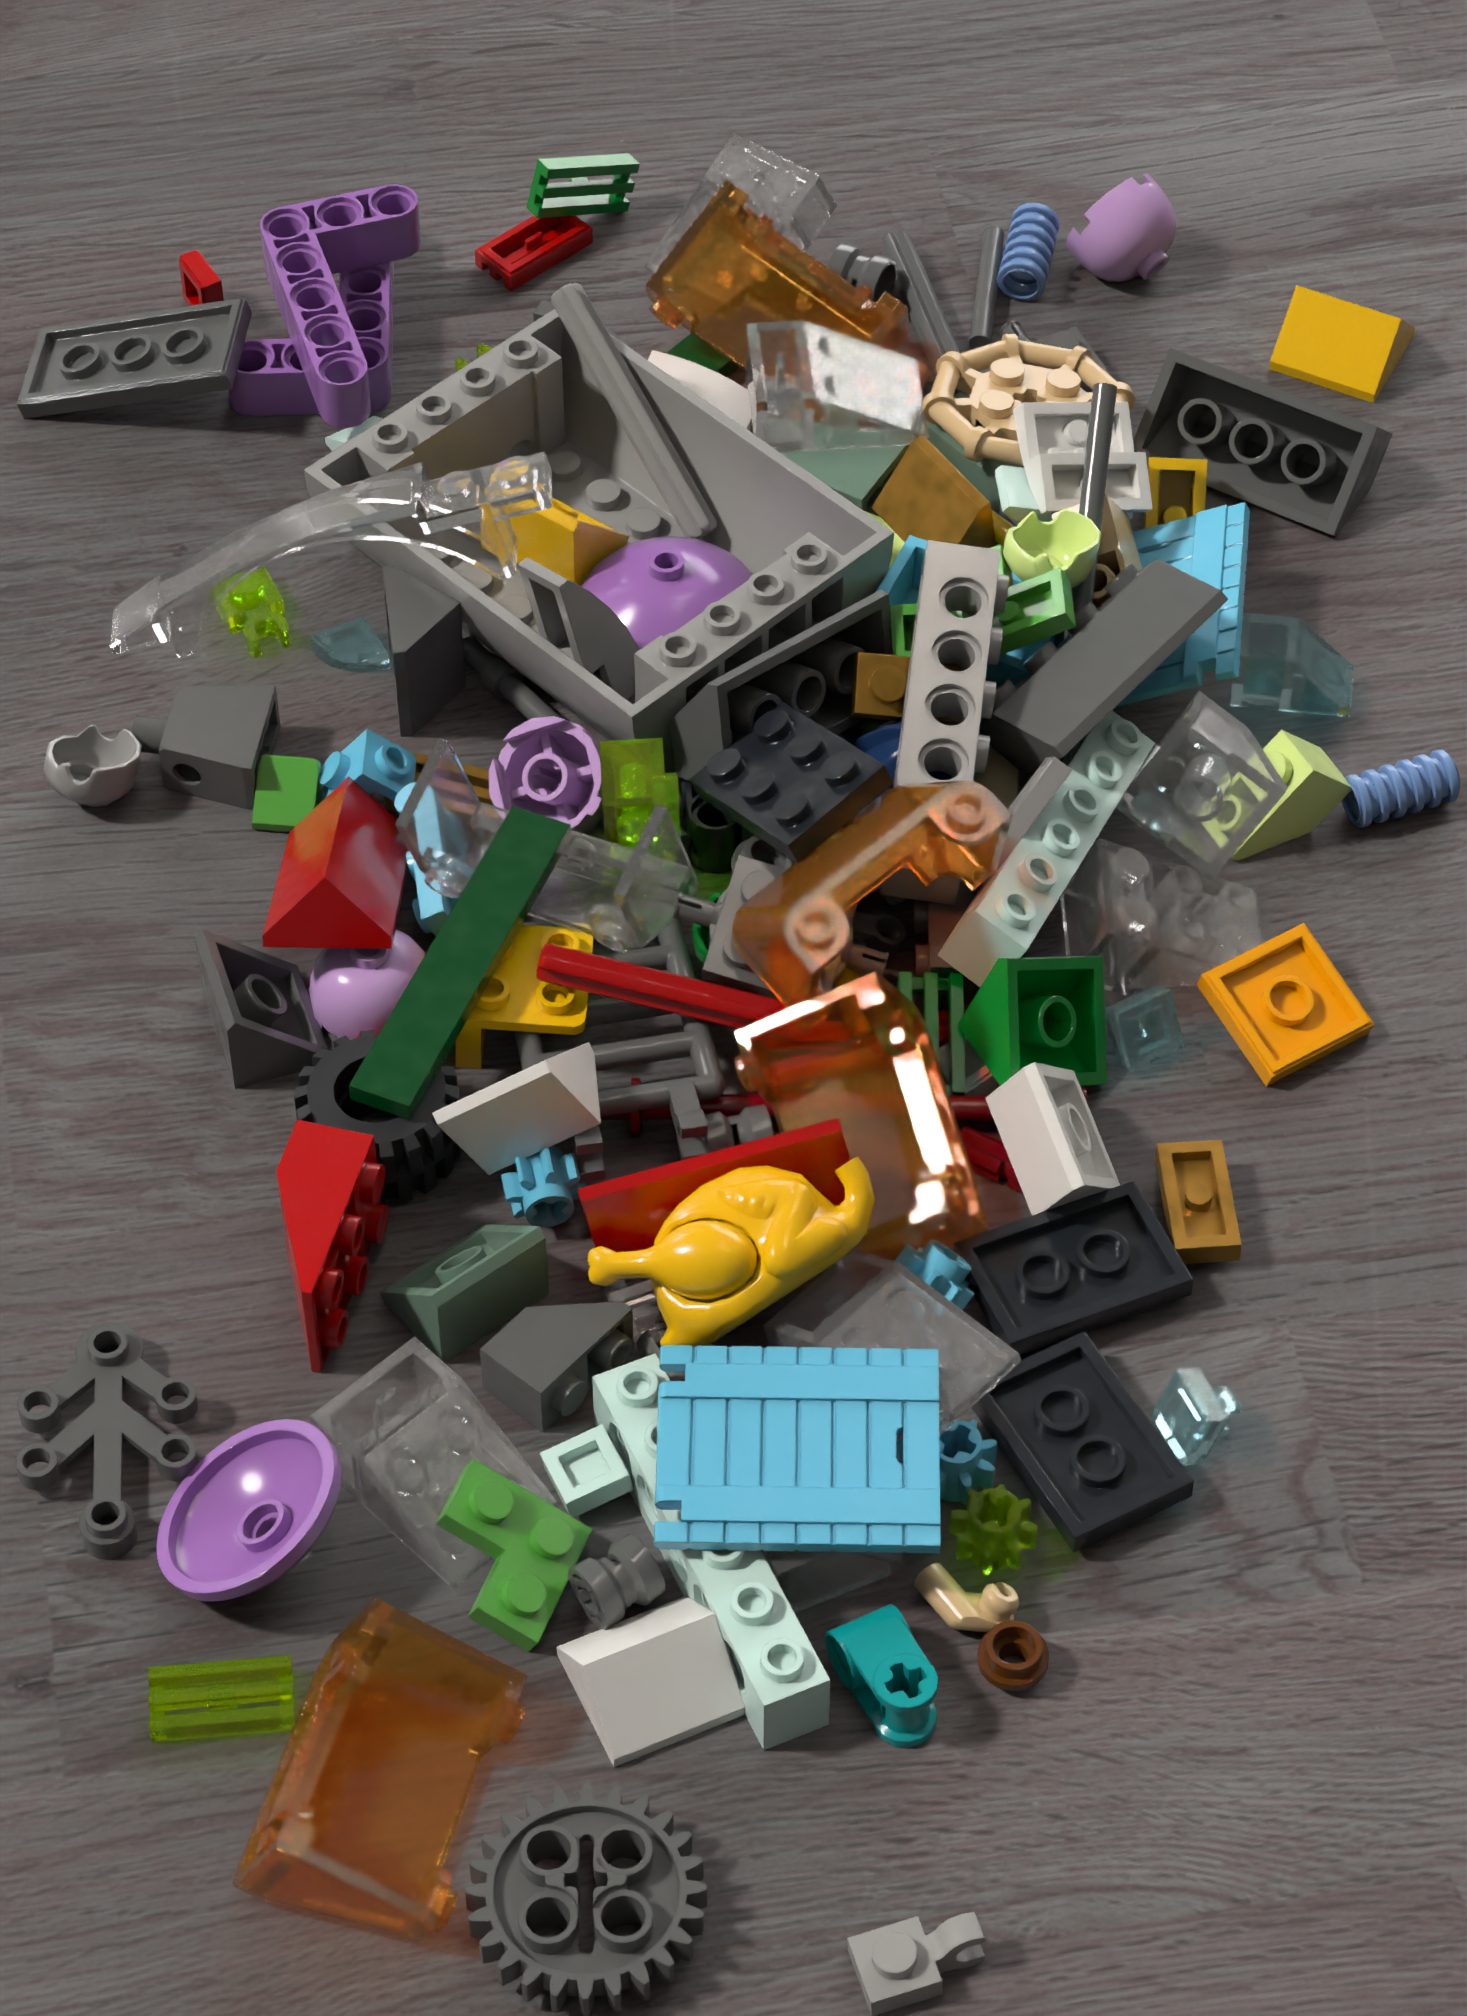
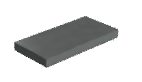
(135, 358)

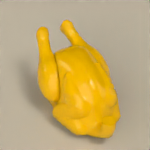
(741, 1247)

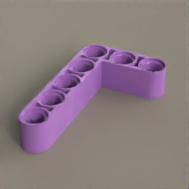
(301, 253)
(271, 375)

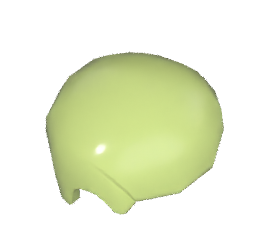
(1064, 542)

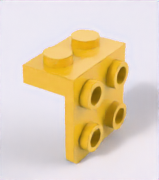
(520, 1000)

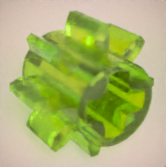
(993, 1529)

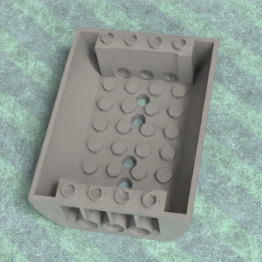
(537, 395)

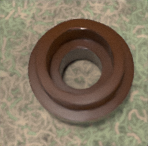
(1018, 1640)

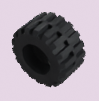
(408, 1149)

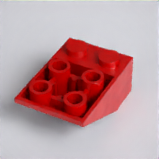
(329, 1221)

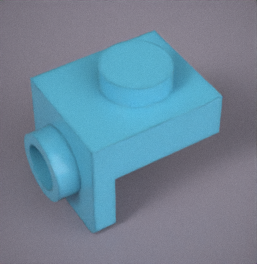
(372, 764)

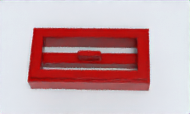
(539, 252)

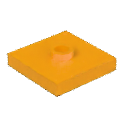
(1285, 1004)

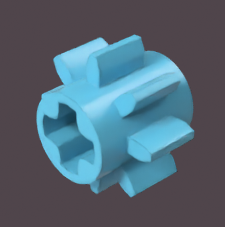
(543, 1187)
(940, 1269)
(965, 1461)

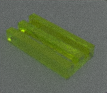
(221, 1687)

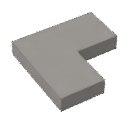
(1033, 800)

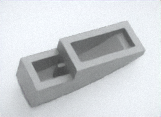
(581, 626)

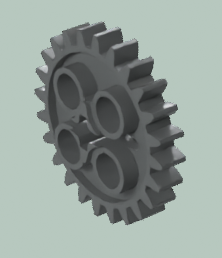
(655, 1895)

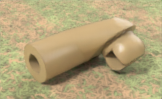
(966, 1609)

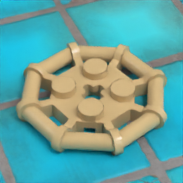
(1004, 388)

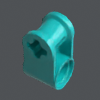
(886, 1675)

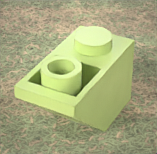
(1311, 794)

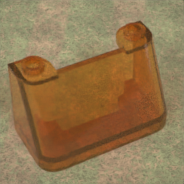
(743, 272)
(799, 917)
(872, 1065)
(380, 1775)

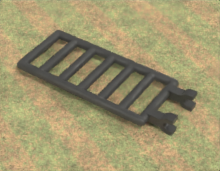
(679, 1094)

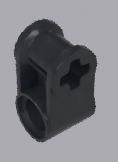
(711, 832)

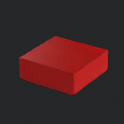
(199, 280)

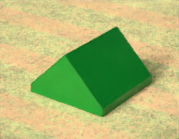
(1041, 1014)

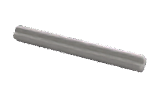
(633, 411)

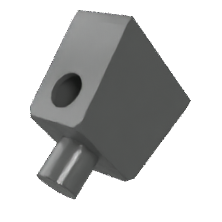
(214, 740)

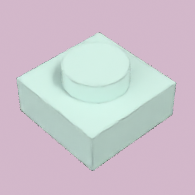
(586, 1471)

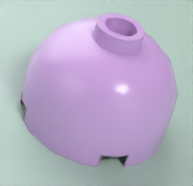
(1126, 232)
(551, 772)
(361, 986)

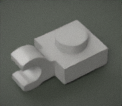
(904, 1965)

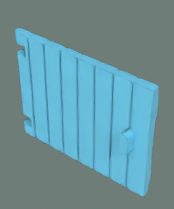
(1214, 551)
(799, 1449)

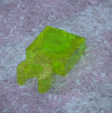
(256, 609)

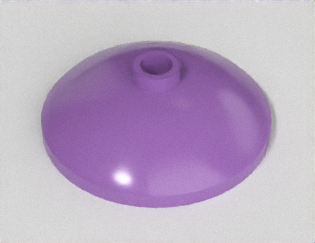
(664, 583)
(249, 1510)

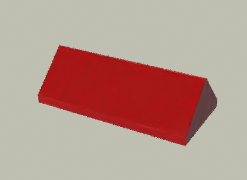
(339, 876)
(632, 1208)

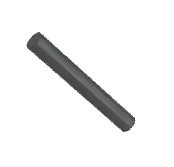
(986, 287)

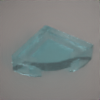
(350, 647)

